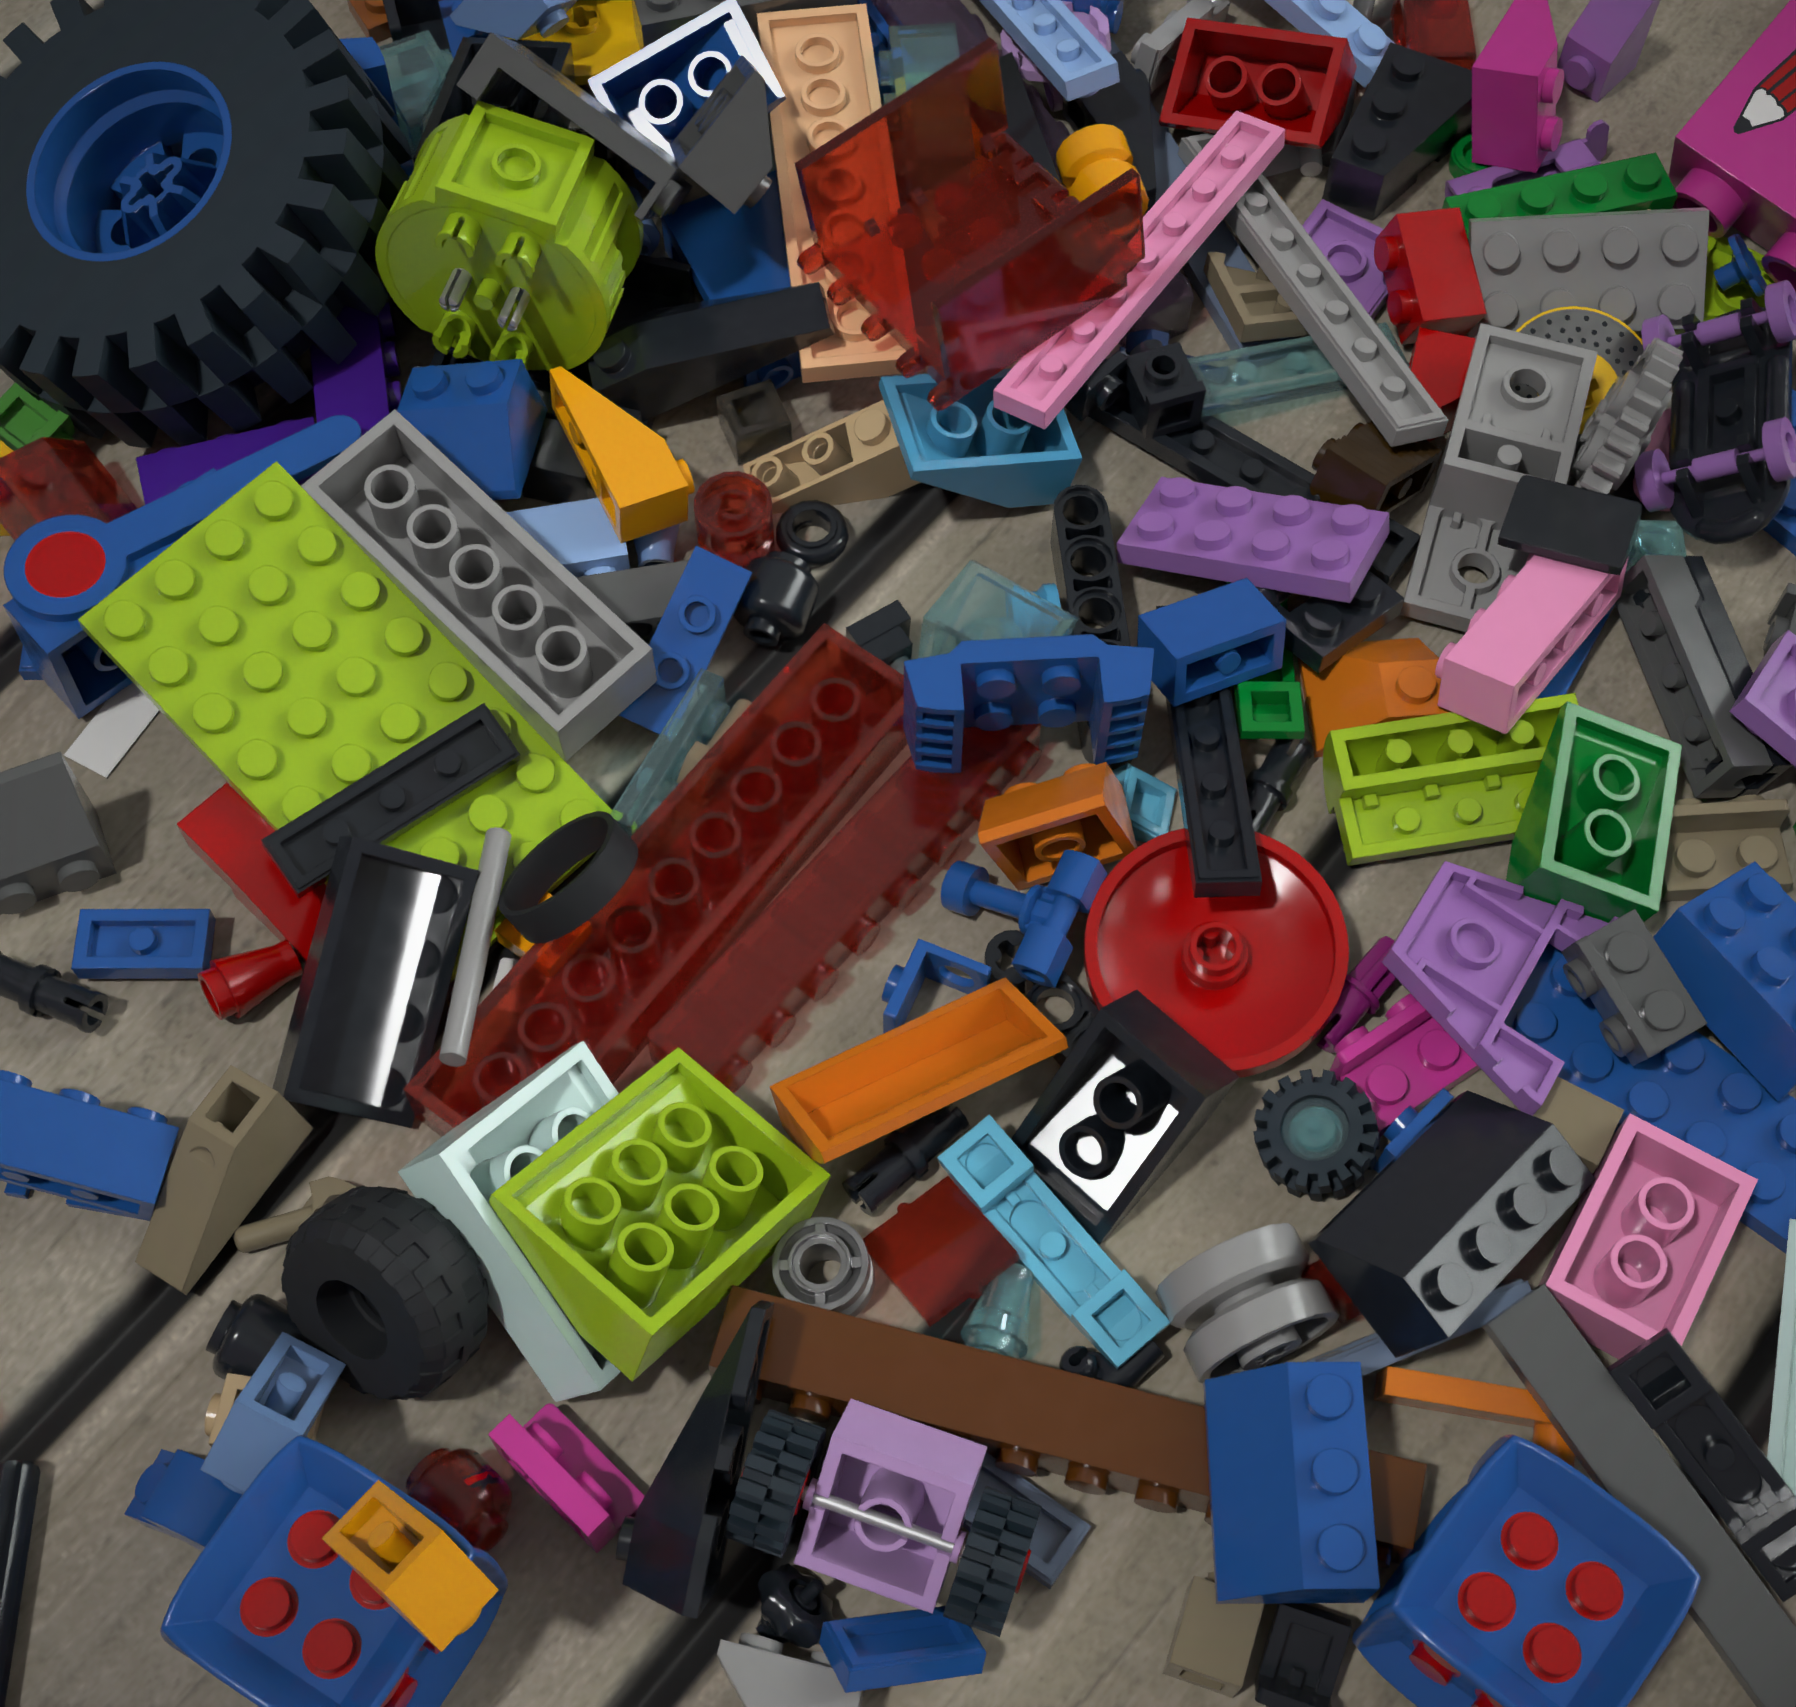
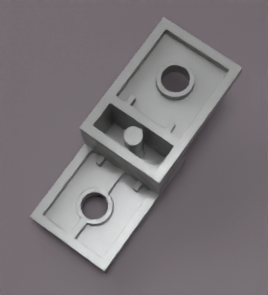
(1487, 453)

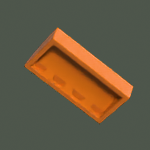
(914, 1070)

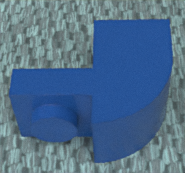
(181, 1499)

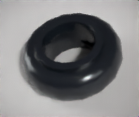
(812, 514)

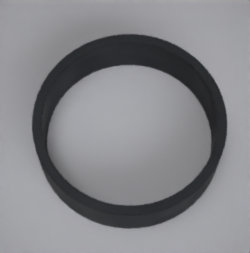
(584, 894)

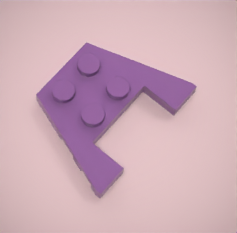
(1468, 961)

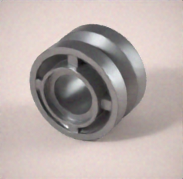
(818, 1241)

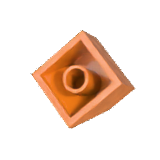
(1037, 822)

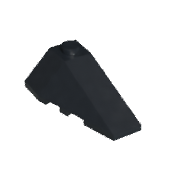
(679, 1530)

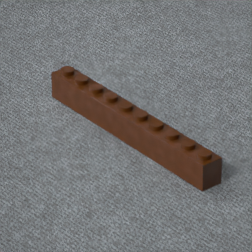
(1021, 1411)

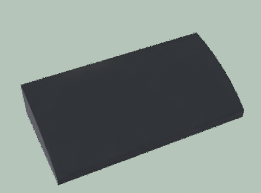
(374, 980)

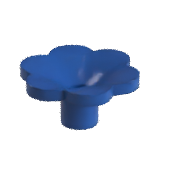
(1741, 268)

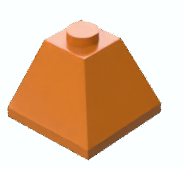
(1371, 686)

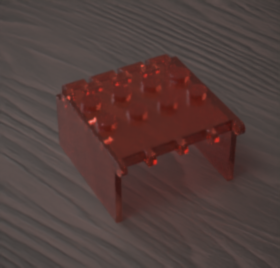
(959, 231)

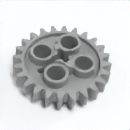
(1625, 420)

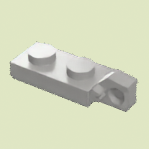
(1158, 51)

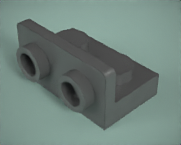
(1631, 988)

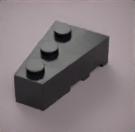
(1399, 128)

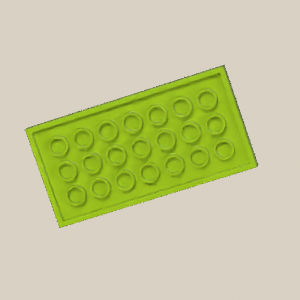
(316, 669)

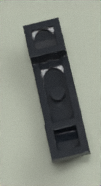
(1715, 1453)

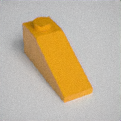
(622, 459)

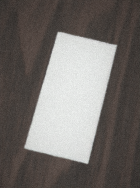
(113, 730)

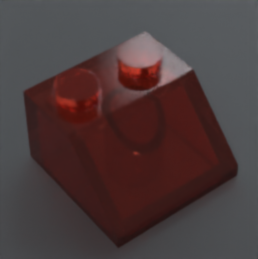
(56, 480)

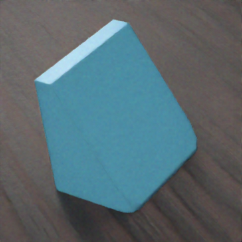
(1148, 802)

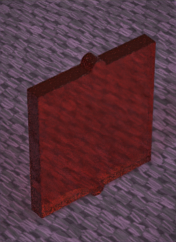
(939, 1251)

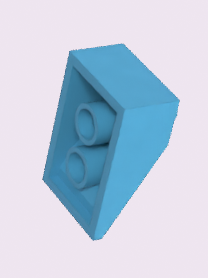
(979, 447)

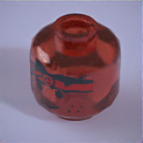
(464, 1494)

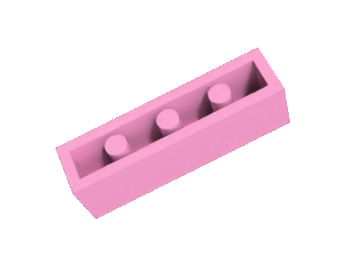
(1523, 639)

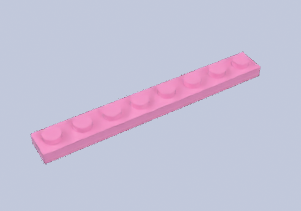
(1172, 233)

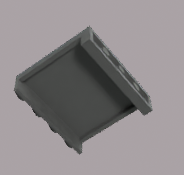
(507, 66)

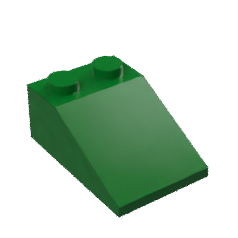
(1598, 817)

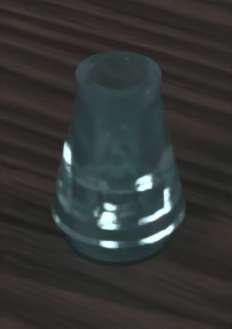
(1002, 1314)

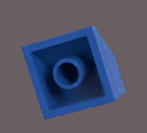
(480, 419)

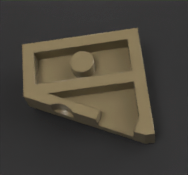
(1251, 302)

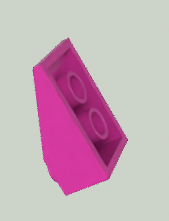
(1517, 90)

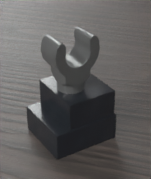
(885, 635)

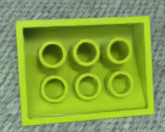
(657, 1209)

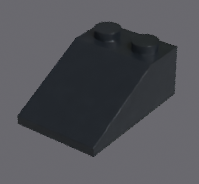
(1121, 1111)

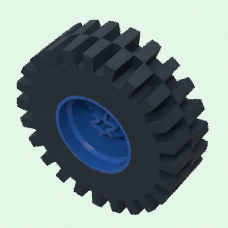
(186, 209)

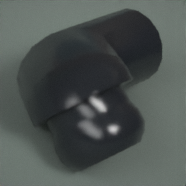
(1096, 1366)

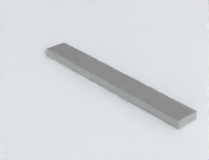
(1330, 312)

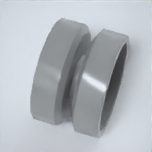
(1246, 1302)

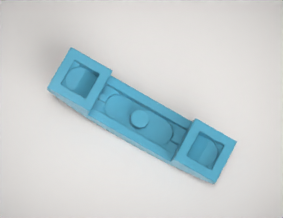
(1052, 1243)

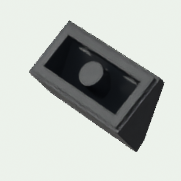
(1571, 524)

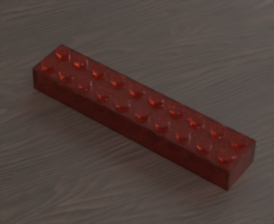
(699, 879)

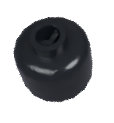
(777, 599)
(248, 1334)

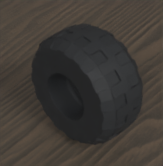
(386, 1291)

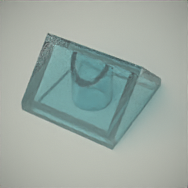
(988, 607)

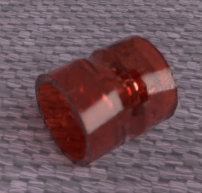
(734, 517)

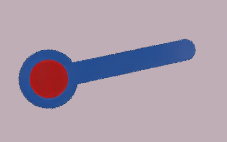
(69, 551)

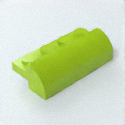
(1433, 781)

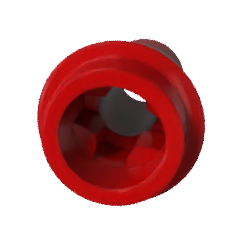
(246, 979)

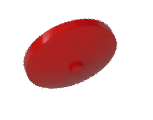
(1233, 972)

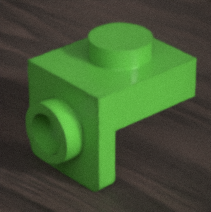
(27, 419)

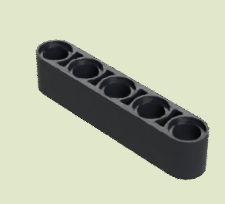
(1091, 598)

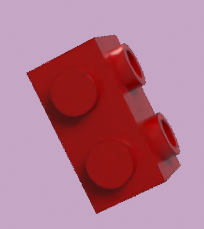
(1429, 273)

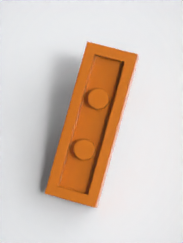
(1472, 1400)

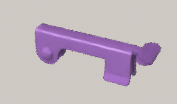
(1567, 157)

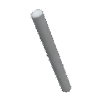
(475, 948)

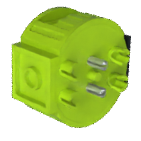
(510, 241)

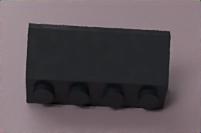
(1450, 1219)

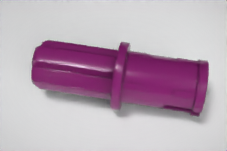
(1360, 993)

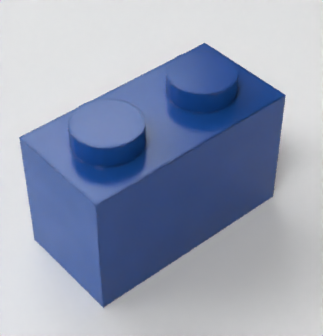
(1212, 641)

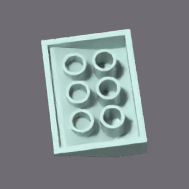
(480, 1157)

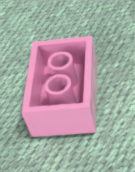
(1645, 1238)

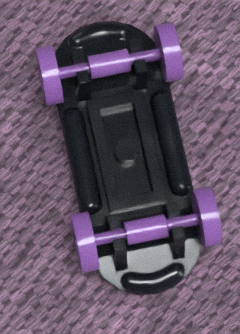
(1727, 420)

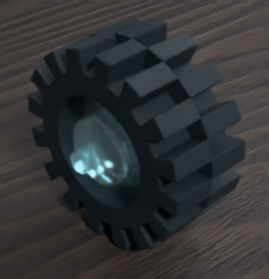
(1317, 1134)

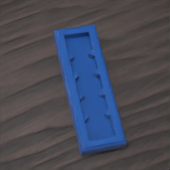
(689, 634)

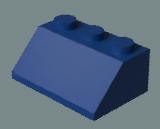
(1290, 1485)

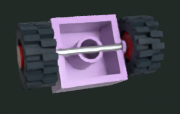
(886, 1511)

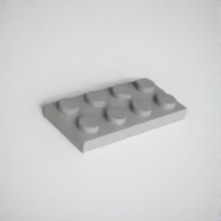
(1604, 261)

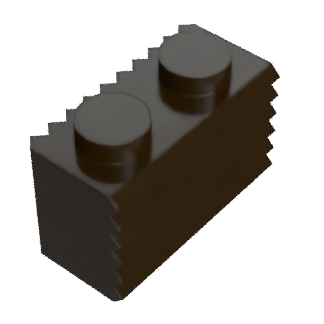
(1370, 472)

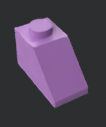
(1605, 44)

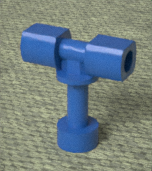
(1042, 913)

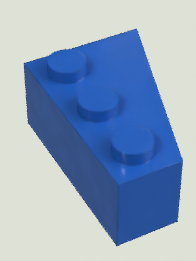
(81, 1149)

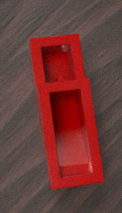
(228, 839)

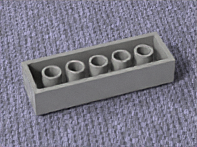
(485, 584)

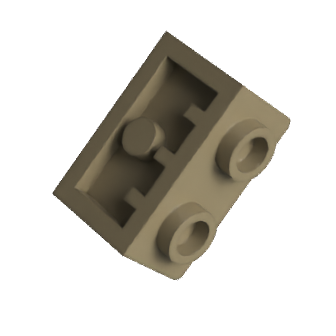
(1720, 839)

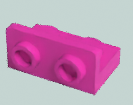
(1401, 1061)
(568, 1473)

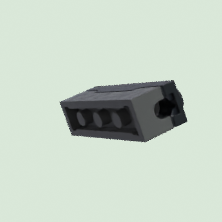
(1695, 674)

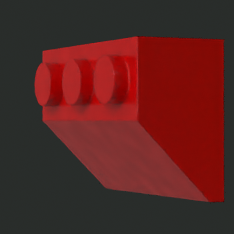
(1262, 72)

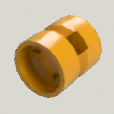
(1094, 159)

